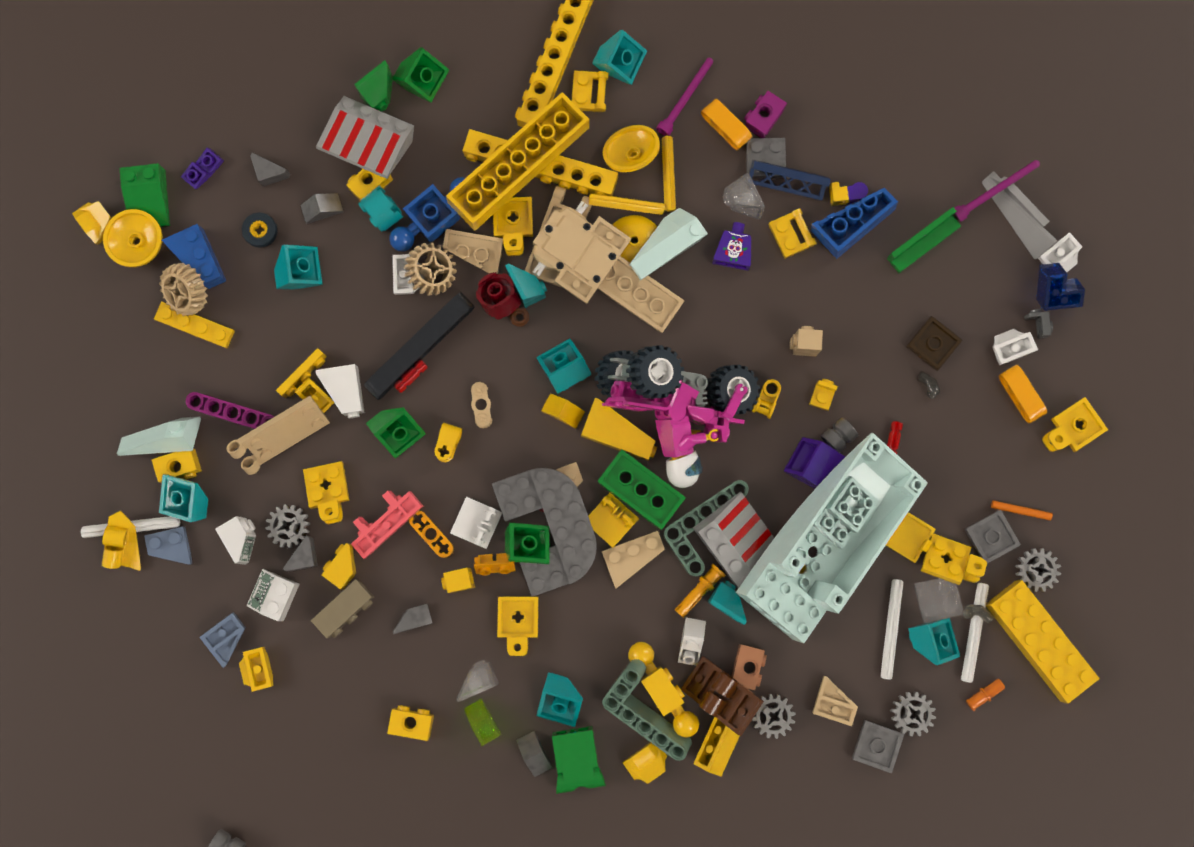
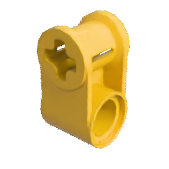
(767, 400)
(448, 438)

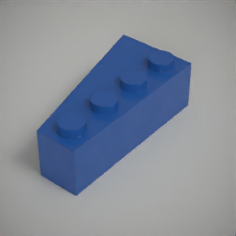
(849, 225)

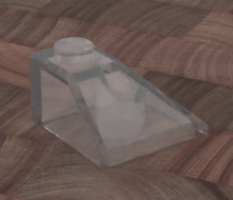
(744, 197)
(478, 680)

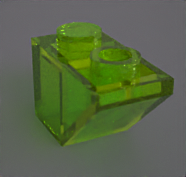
(482, 722)

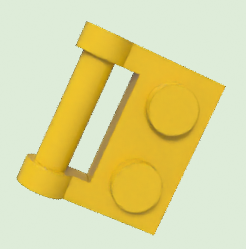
(583, 90)
(786, 236)

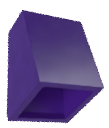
(812, 461)

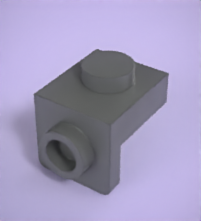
(1043, 323)

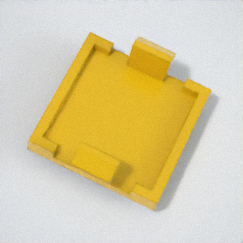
(911, 538)

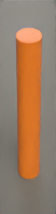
(1021, 510)

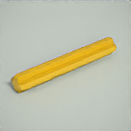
(668, 173)
(626, 204)

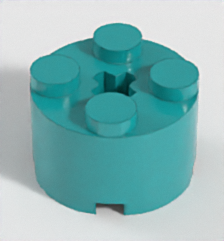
(381, 209)

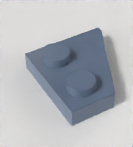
(170, 545)
(223, 638)

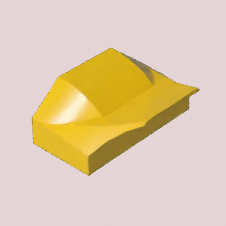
(93, 220)
(256, 669)
(646, 763)

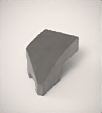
(413, 618)

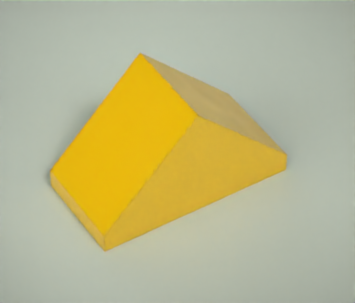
(310, 388)
(563, 410)

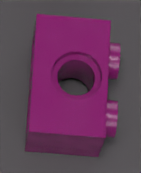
(762, 125)

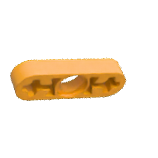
(437, 548)

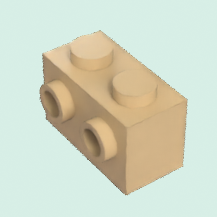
(806, 341)

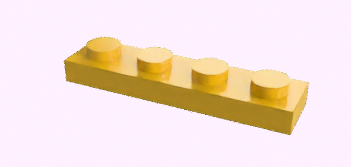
(195, 326)

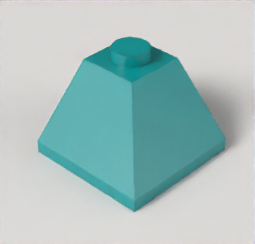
(620, 57)
(297, 267)
(527, 285)
(182, 499)
(728, 602)
(935, 641)
(559, 700)

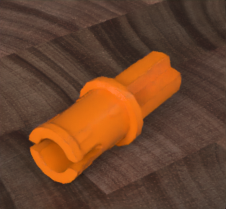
(985, 694)

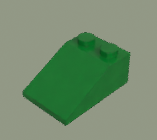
(146, 190)

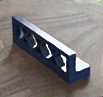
(793, 174)

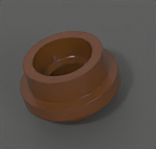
(524, 321)

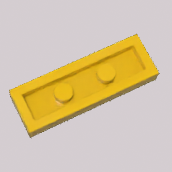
(314, 361)

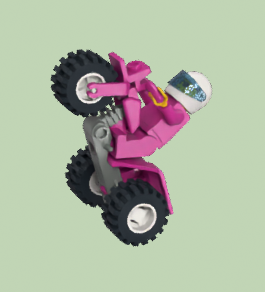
(658, 383)

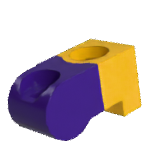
(847, 194)

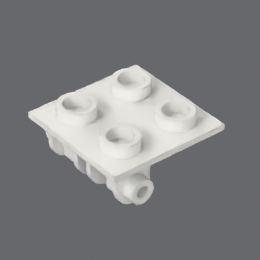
(476, 522)

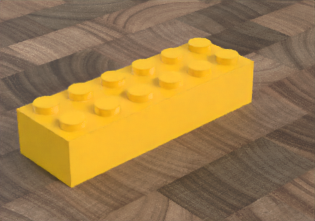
(1042, 641)

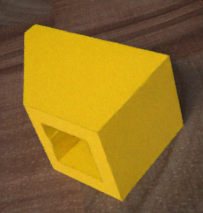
(342, 567)

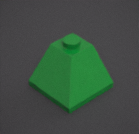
(421, 74)
(376, 87)
(395, 430)
(527, 543)

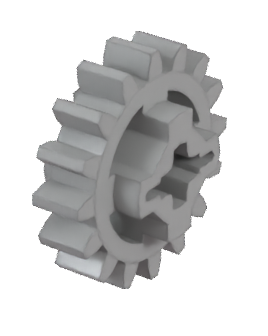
(280, 529)
(1040, 562)
(779, 707)
(905, 719)

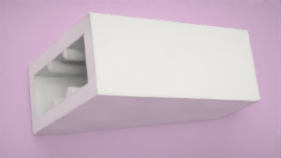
(344, 388)

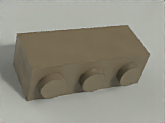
(343, 609)

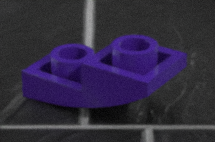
(202, 169)

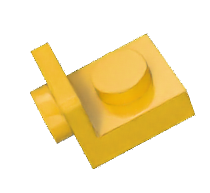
(823, 394)

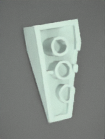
(671, 238)
(168, 437)

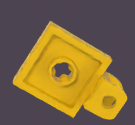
(514, 232)
(1068, 434)
(330, 499)
(961, 565)
(517, 632)

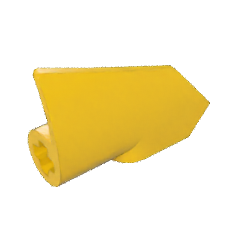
(120, 543)

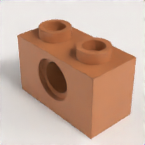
(744, 655)

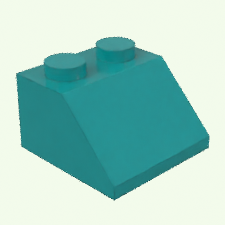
(564, 365)

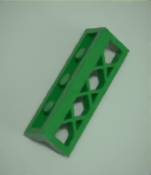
(924, 241)

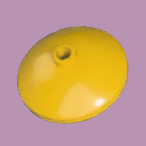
(631, 148)
(635, 227)
(123, 231)

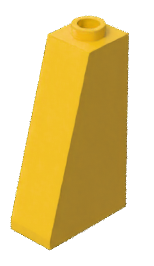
(615, 431)

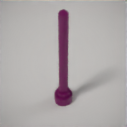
(665, 126)
(963, 210)

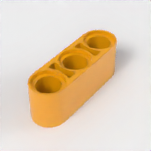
(726, 124)
(1022, 394)

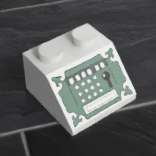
(238, 538)
(272, 595)

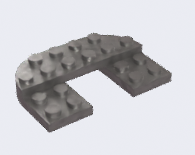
(567, 521)

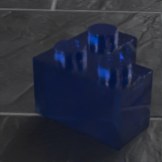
(1056, 290)

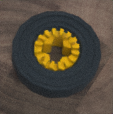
(253, 222)

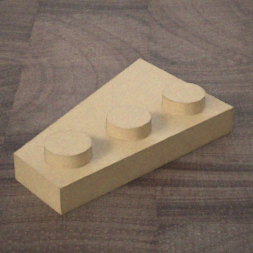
(476, 249)
(631, 556)

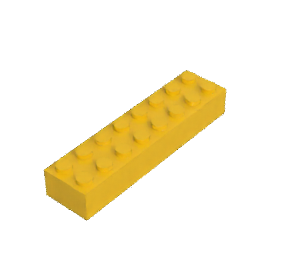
(518, 161)

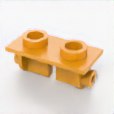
(485, 565)

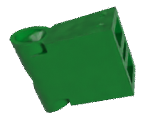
(576, 759)

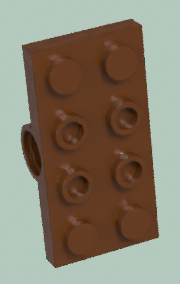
(722, 696)

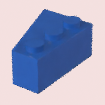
(195, 249)

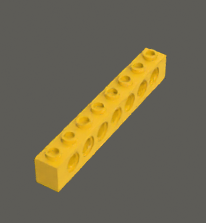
(556, 66)
(477, 140)

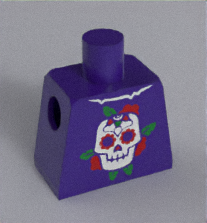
(734, 248)

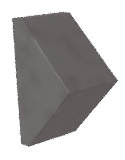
(267, 171)
(321, 207)
(303, 557)
(533, 754)

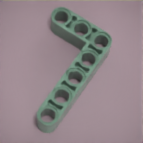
(695, 514)
(640, 717)

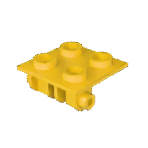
(612, 519)

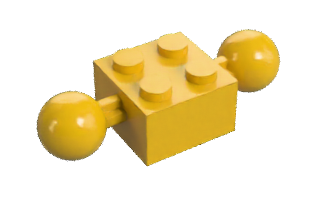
(664, 694)

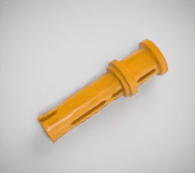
(706, 583)

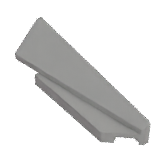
(1022, 216)

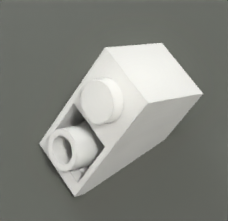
(691, 641)

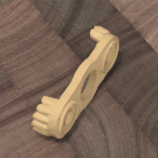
(482, 417)

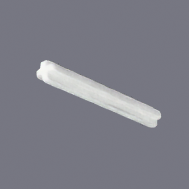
(141, 525)
(892, 629)
(974, 635)

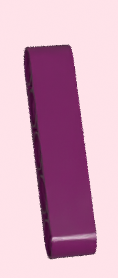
(225, 410)

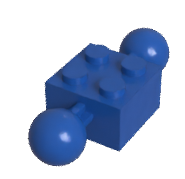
(429, 216)

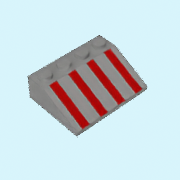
(366, 137)
(735, 537)

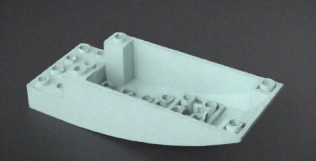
(848, 523)

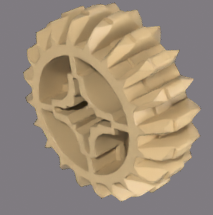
(433, 254)
(183, 289)

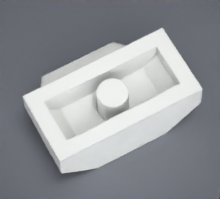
(1063, 252)
(400, 281)
(1013, 345)

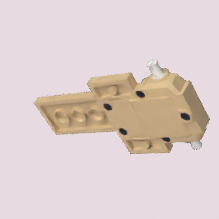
(592, 261)

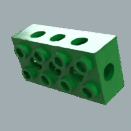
(641, 476)

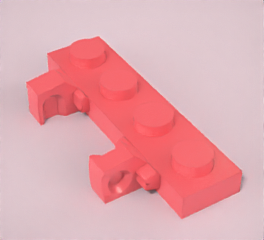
(376, 533)

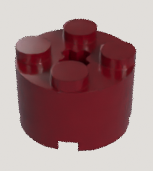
(498, 295)

